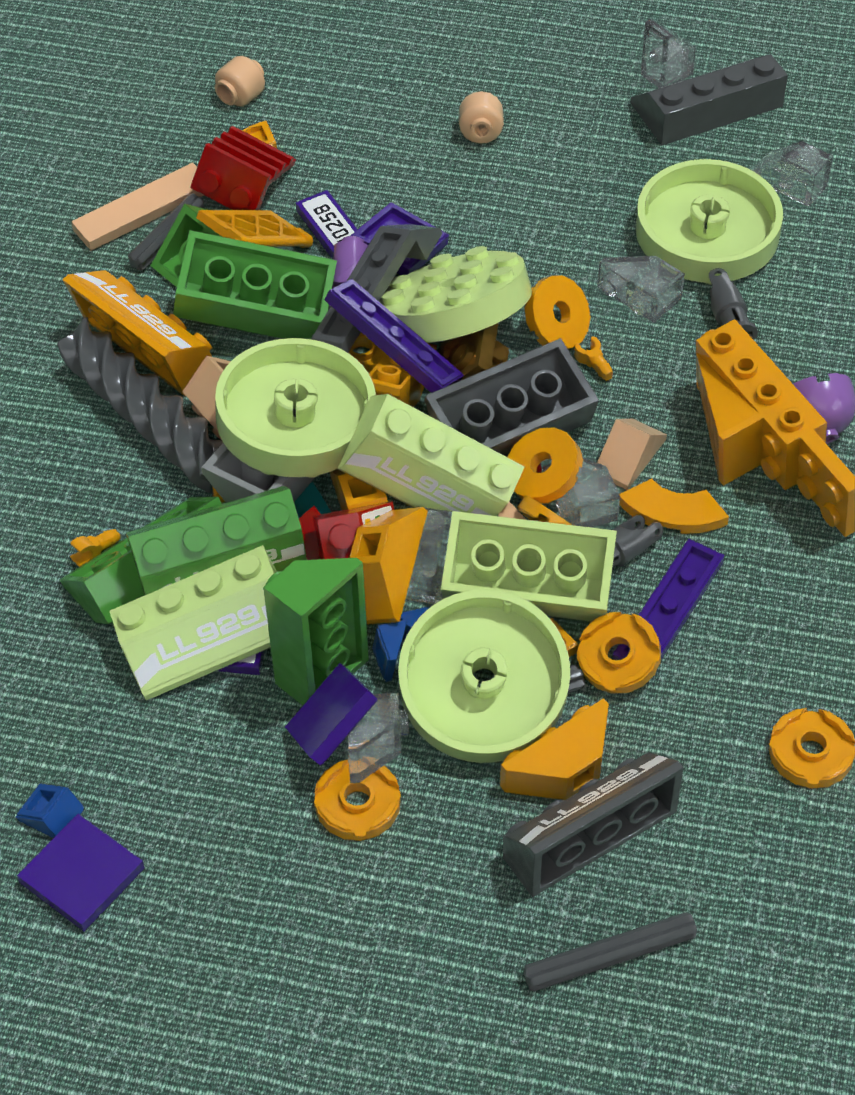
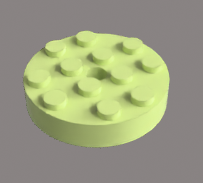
(735, 203)
(459, 293)
(281, 375)
(493, 634)

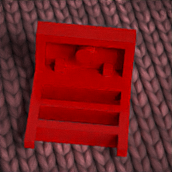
(239, 169)

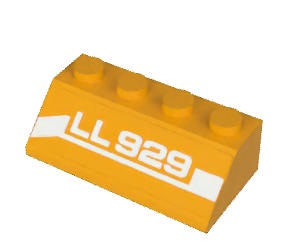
(139, 326)

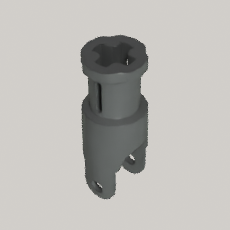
(728, 302)
(634, 540)

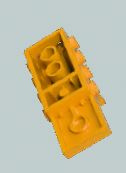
(766, 421)

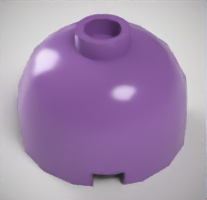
(832, 400)

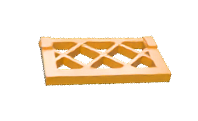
(256, 227)

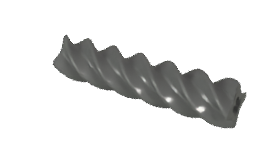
(139, 401)

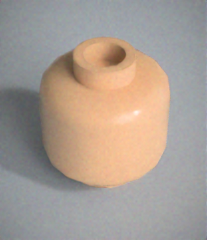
(239, 81)
(481, 117)

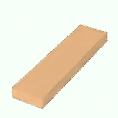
(135, 208)

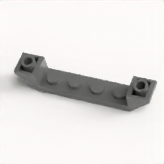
(375, 273)

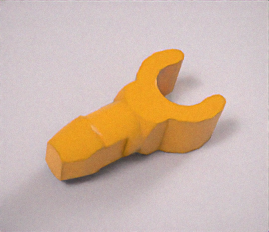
(594, 359)
(91, 546)

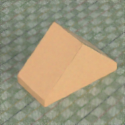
(629, 450)

